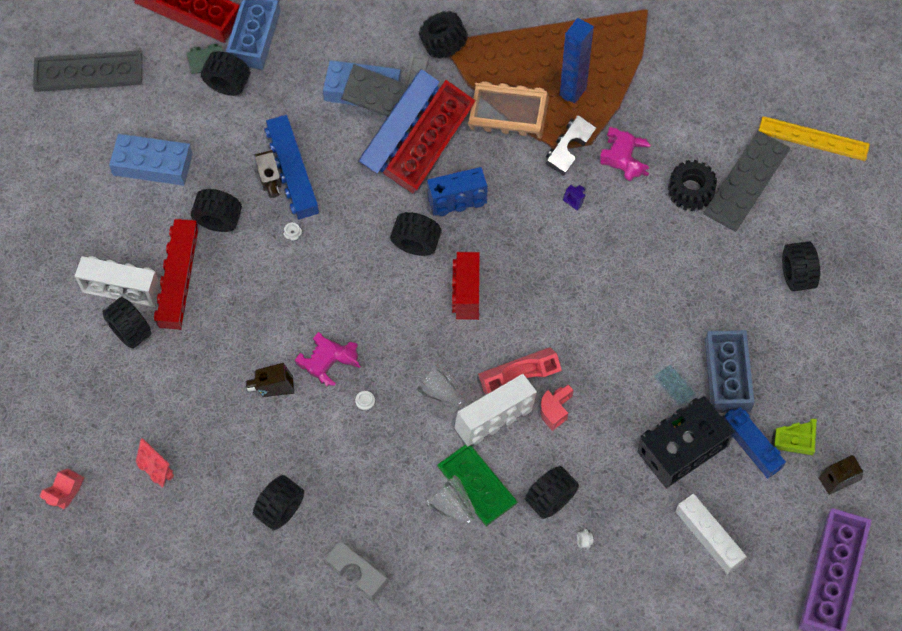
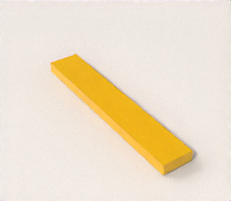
(814, 138)

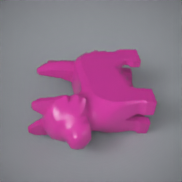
(621, 153)
(325, 356)

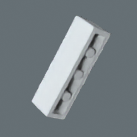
(710, 534)

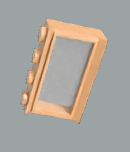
(509, 108)

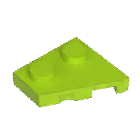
(797, 438)

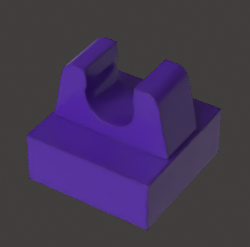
(574, 196)

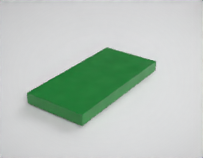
(482, 486)

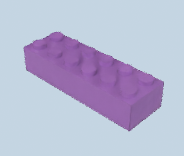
(835, 572)

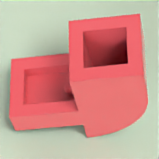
(552, 409)
(64, 489)

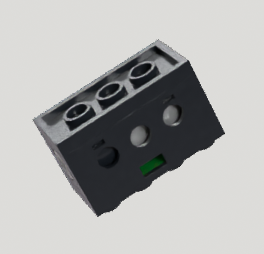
(684, 441)

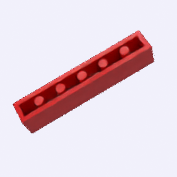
(177, 274)

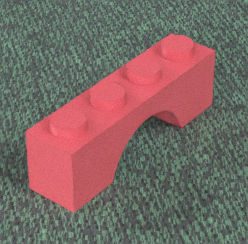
(534, 365)

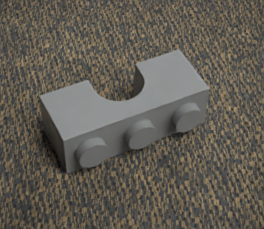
(344, 558)

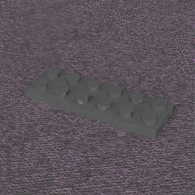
(87, 71)
(374, 91)
(746, 181)

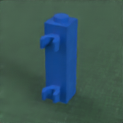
(754, 442)

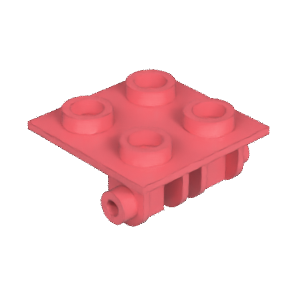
(153, 464)

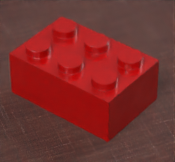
(466, 286)

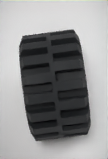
(443, 34)
(225, 73)
(692, 172)
(216, 210)
(415, 234)
(801, 266)
(127, 322)
(551, 492)
(278, 502)

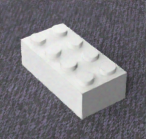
(117, 281)
(495, 410)

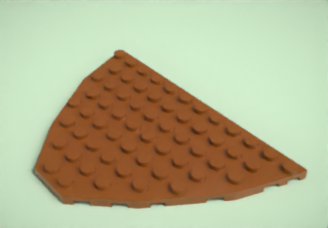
(535, 60)

